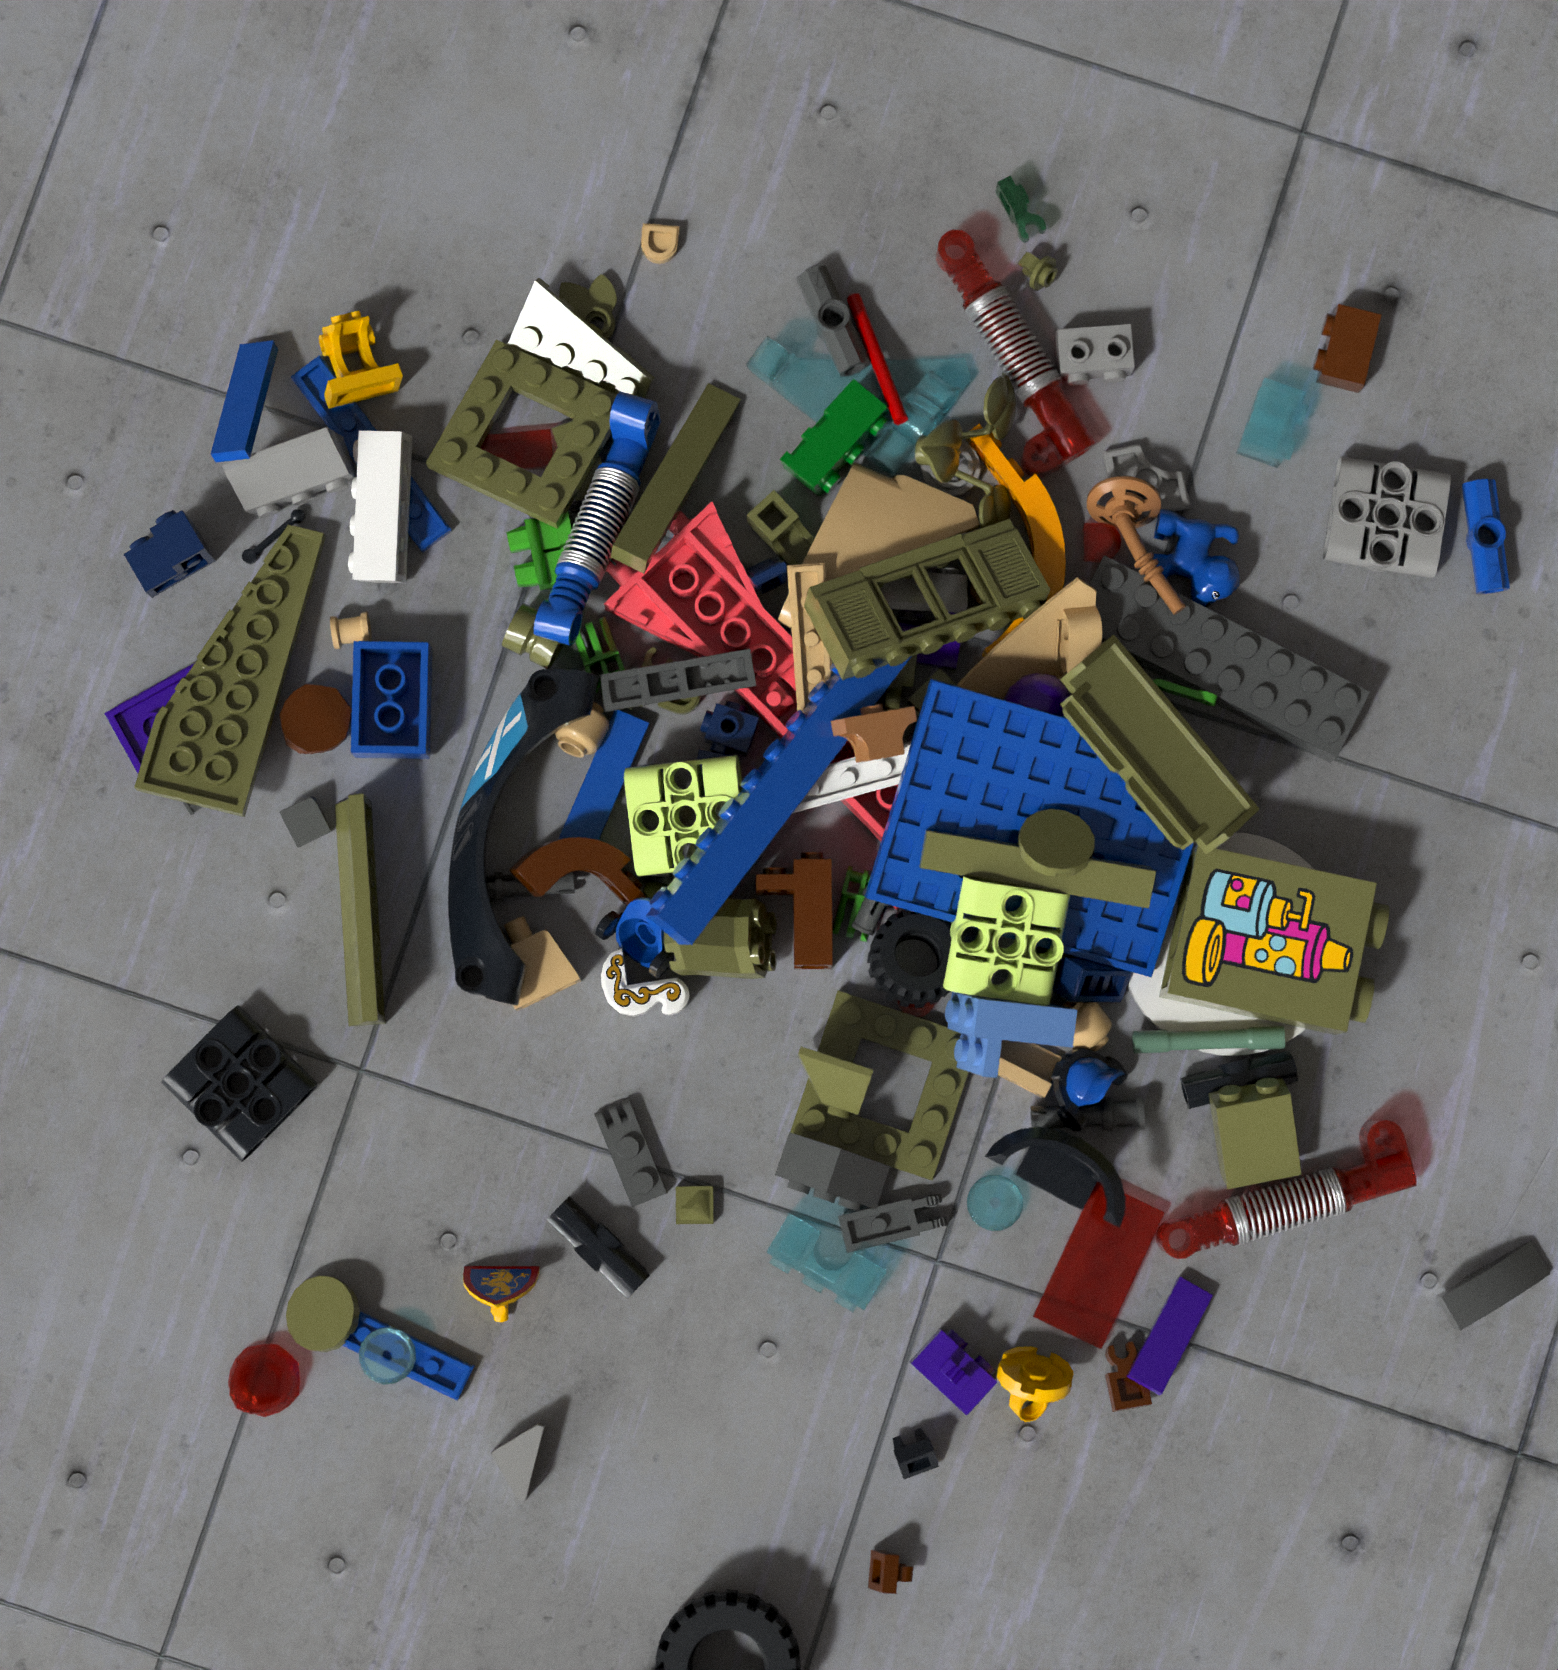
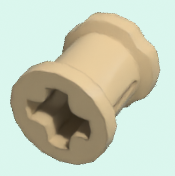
(350, 629)

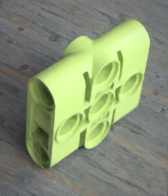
(649, 791)
(1028, 974)

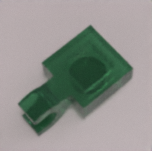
(1014, 202)

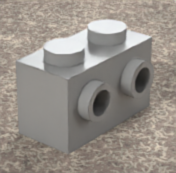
(1094, 353)

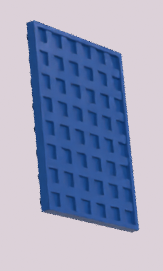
(985, 769)

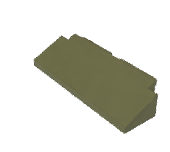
(1154, 750)

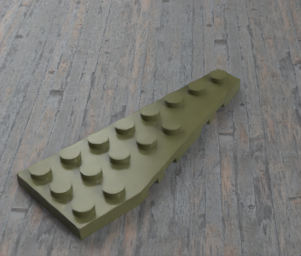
(219, 718)

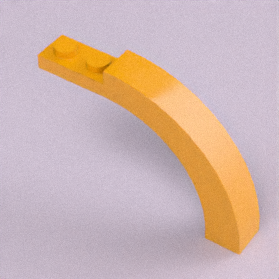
(1036, 512)

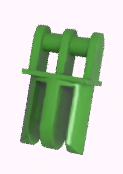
(601, 658)
(862, 879)

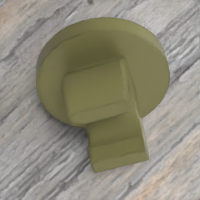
(1040, 272)

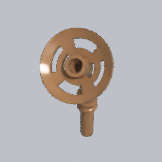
(1122, 513)

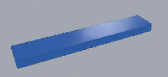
(425, 522)

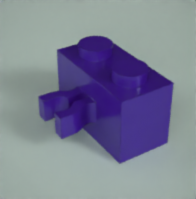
(954, 1371)

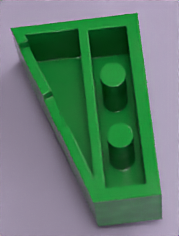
(836, 438)

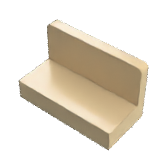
(1027, 1066)

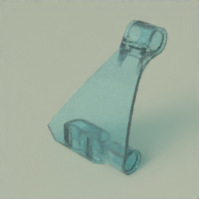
(924, 385)

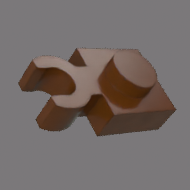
(1123, 1391)

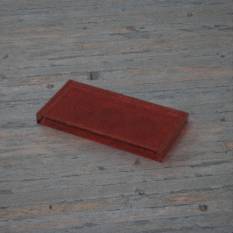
(1097, 1268)

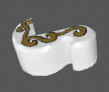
(641, 997)

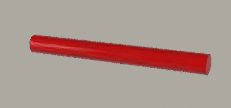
(877, 359)

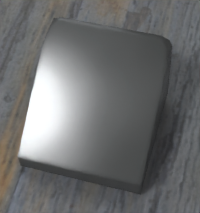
(305, 821)

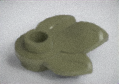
(593, 303)

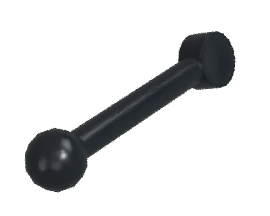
(250, 556)

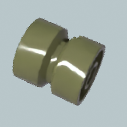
(521, 639)

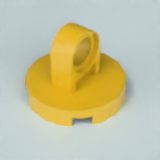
(1033, 1379)

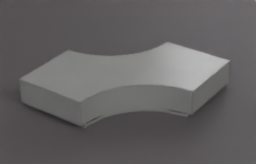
(1133, 463)

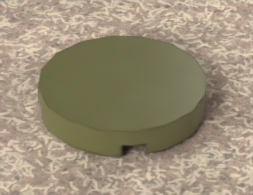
(1056, 842)
(322, 1313)

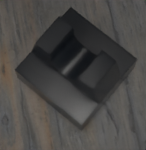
(915, 1457)

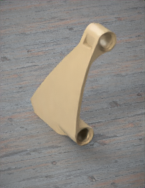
(881, 519)
(1044, 643)

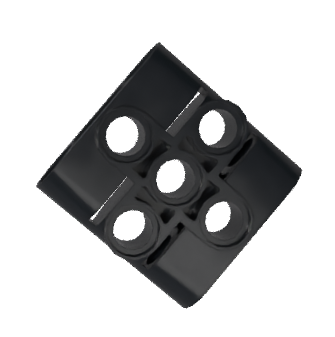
(232, 1037)

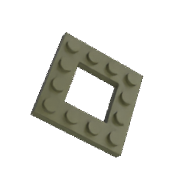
(510, 370)
(922, 1146)

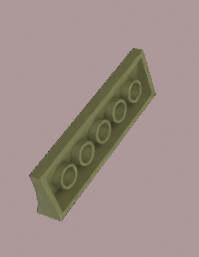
(360, 911)

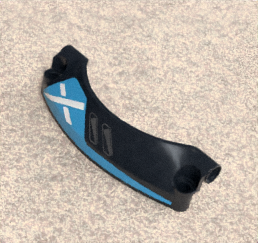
(472, 921)

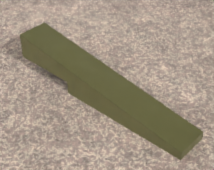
(674, 479)
(1003, 863)

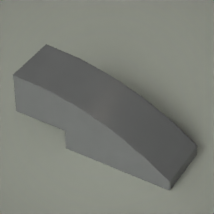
(1493, 1286)

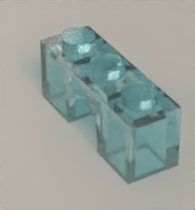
(852, 1283)

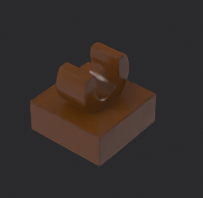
(886, 1571)

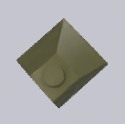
(836, 1081)

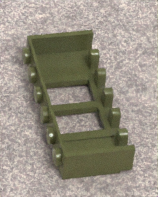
(863, 630)

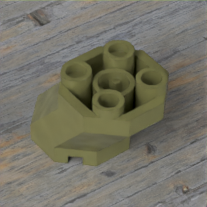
(731, 945)

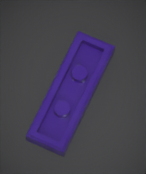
(1169, 1336)

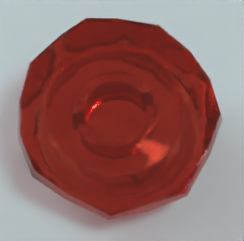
(264, 1380)

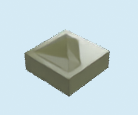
(694, 1205)

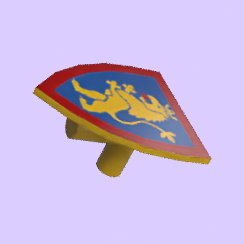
(499, 1285)

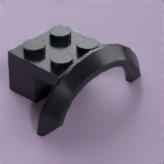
(1063, 1167)

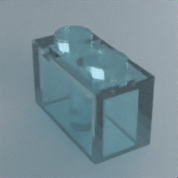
(1272, 423)

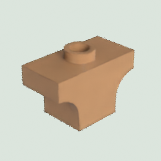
(875, 732)

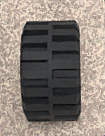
(888, 973)

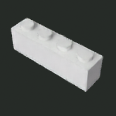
(381, 506)

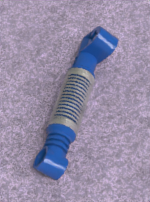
(616, 485)

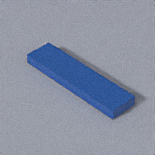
(244, 401)
(605, 777)
(432, 1365)

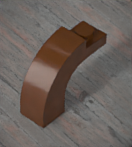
(552, 860)

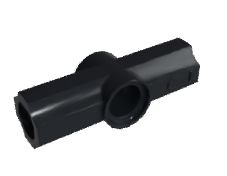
(1240, 1073)
(598, 1247)

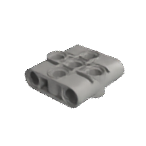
(1427, 498)

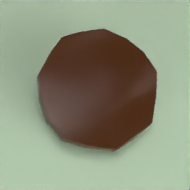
(315, 719)

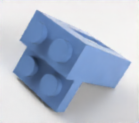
(990, 1020)

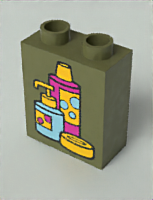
(1273, 941)

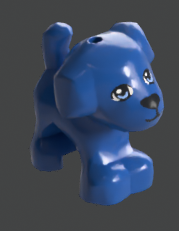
(1210, 576)

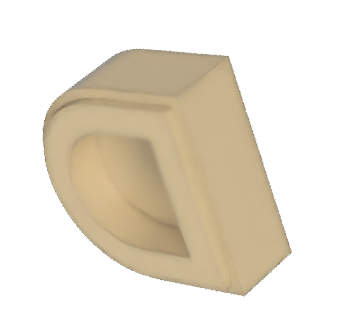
(659, 242)

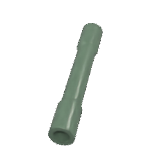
(1252, 1038)

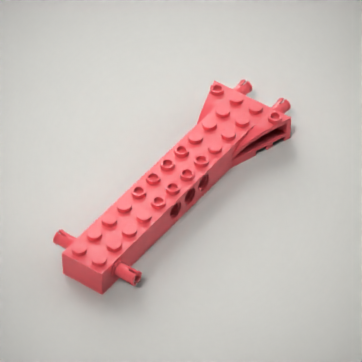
(706, 605)

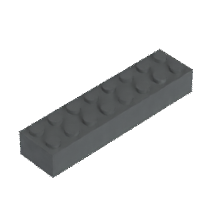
(1226, 659)

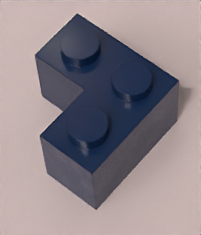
(170, 555)

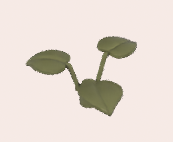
(943, 444)

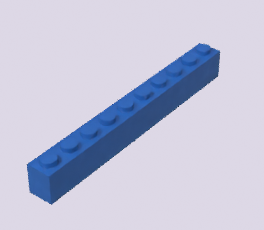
(763, 804)

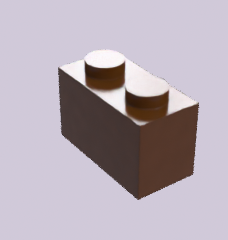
(1347, 348)

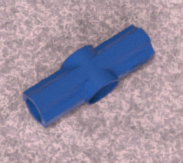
(1483, 512)

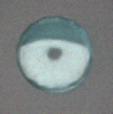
(1010, 1202)
(402, 1352)

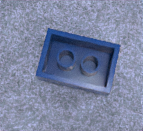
(391, 700)

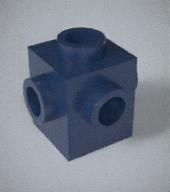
(737, 741)

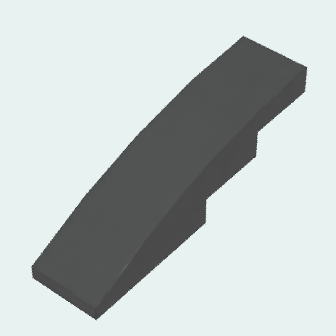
(677, 680)

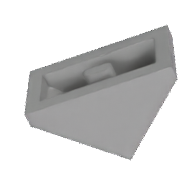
(519, 1458)

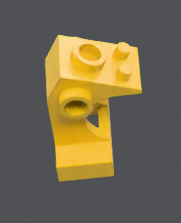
(349, 335)

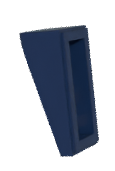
(767, 575)
(1087, 981)

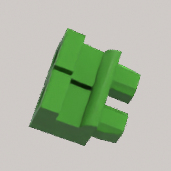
(545, 546)

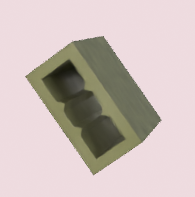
(1255, 1133)

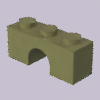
(781, 529)

